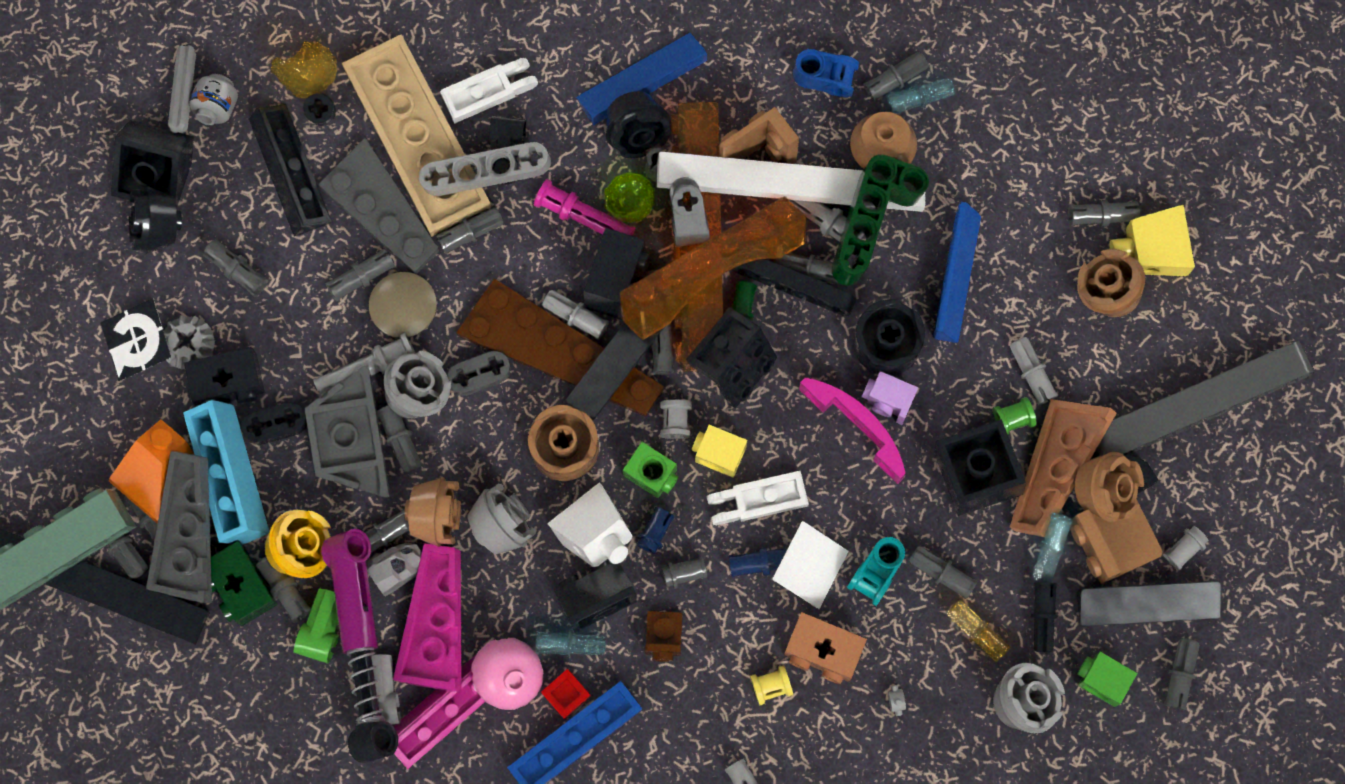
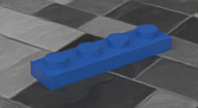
(576, 737)

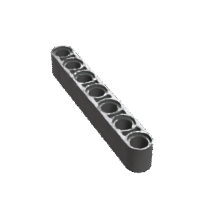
(1206, 400)

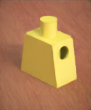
(1159, 243)

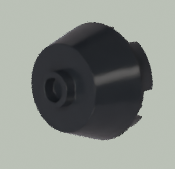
(636, 124)
(153, 219)

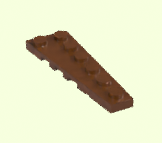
(535, 338)

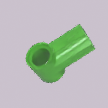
(320, 631)

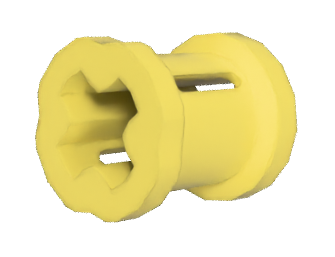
(771, 685)

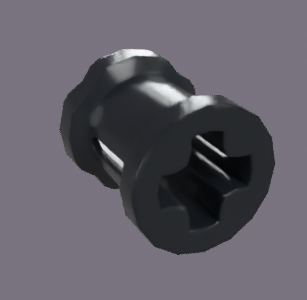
(312, 102)

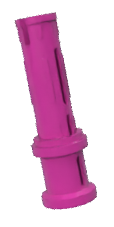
(565, 206)

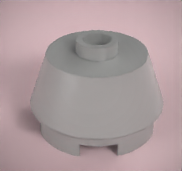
(416, 385)
(500, 521)
(1029, 698)

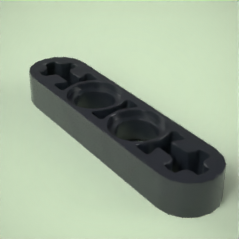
(798, 285)

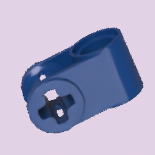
(828, 72)

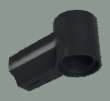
(505, 133)

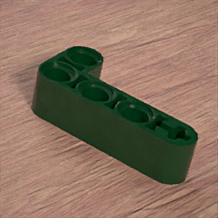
(869, 220)

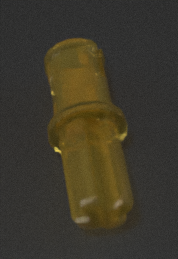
(978, 630)

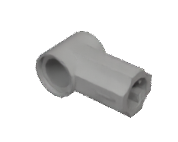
(385, 687)

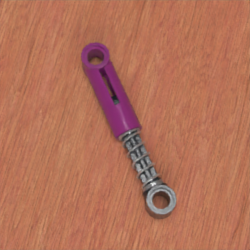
(347, 559)

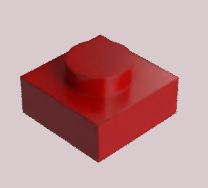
(565, 694)

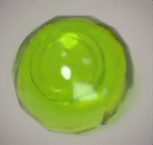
(635, 192)

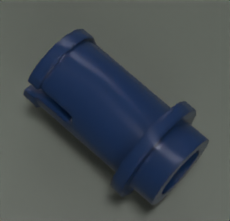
(655, 530)

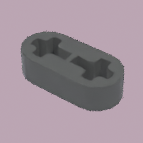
(483, 380)

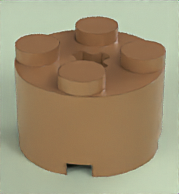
(577, 429)

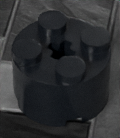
(900, 323)

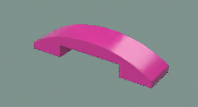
(825, 395)

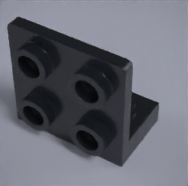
(734, 356)

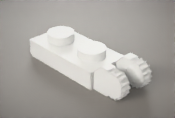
(486, 89)
(761, 498)

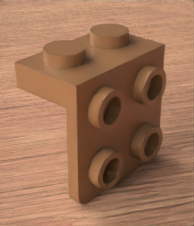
(1116, 545)

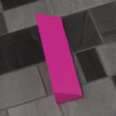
(436, 718)

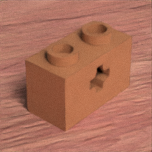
(813, 632)

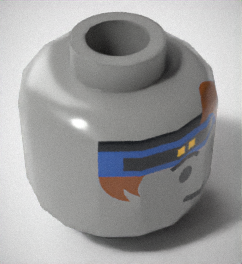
(213, 99)

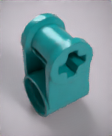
(877, 572)

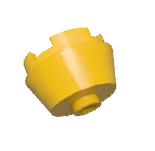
(297, 543)

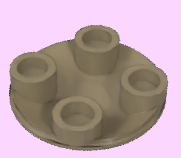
(402, 304)

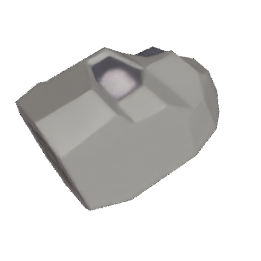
(394, 567)

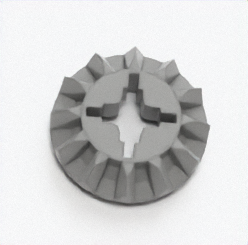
(202, 340)

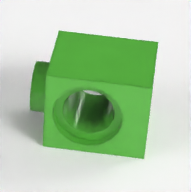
(648, 456)
(1106, 678)

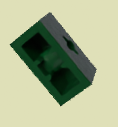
(255, 595)

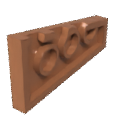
(1064, 443)

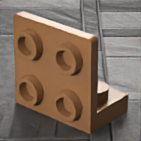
(763, 129)

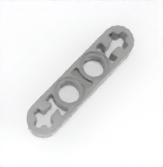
(485, 174)

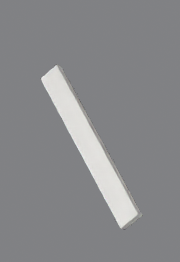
(768, 179)

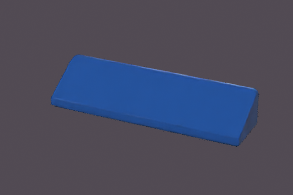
(644, 76)
(957, 274)

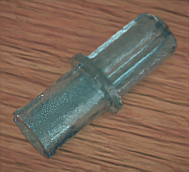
(920, 95)
(1052, 547)
(569, 644)

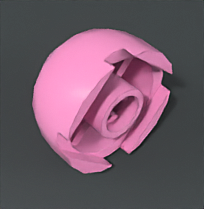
(507, 673)

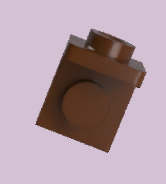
(663, 635)

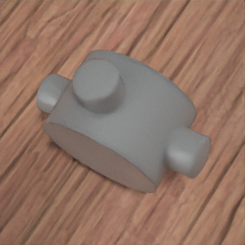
(896, 700)

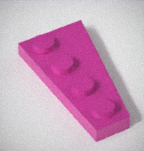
(433, 625)

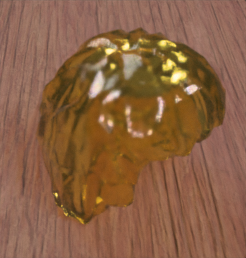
(307, 71)

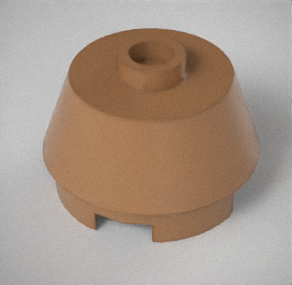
(884, 135)
(1111, 283)
(1109, 486)
(434, 511)

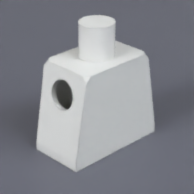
(593, 528)

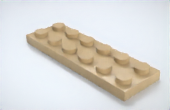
(412, 130)

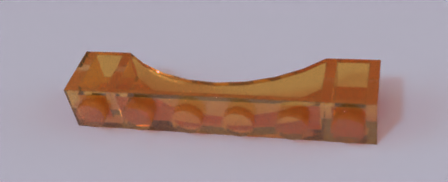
(662, 295)

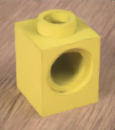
(719, 450)

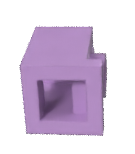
(890, 396)

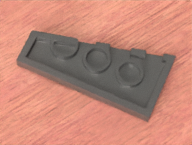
(374, 201)
(182, 538)

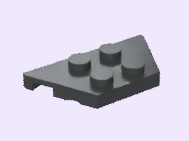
(348, 436)

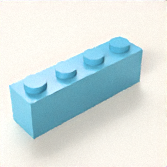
(232, 486)

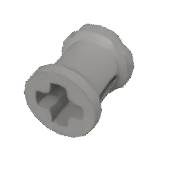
(675, 419)

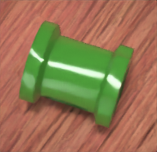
(1016, 415)

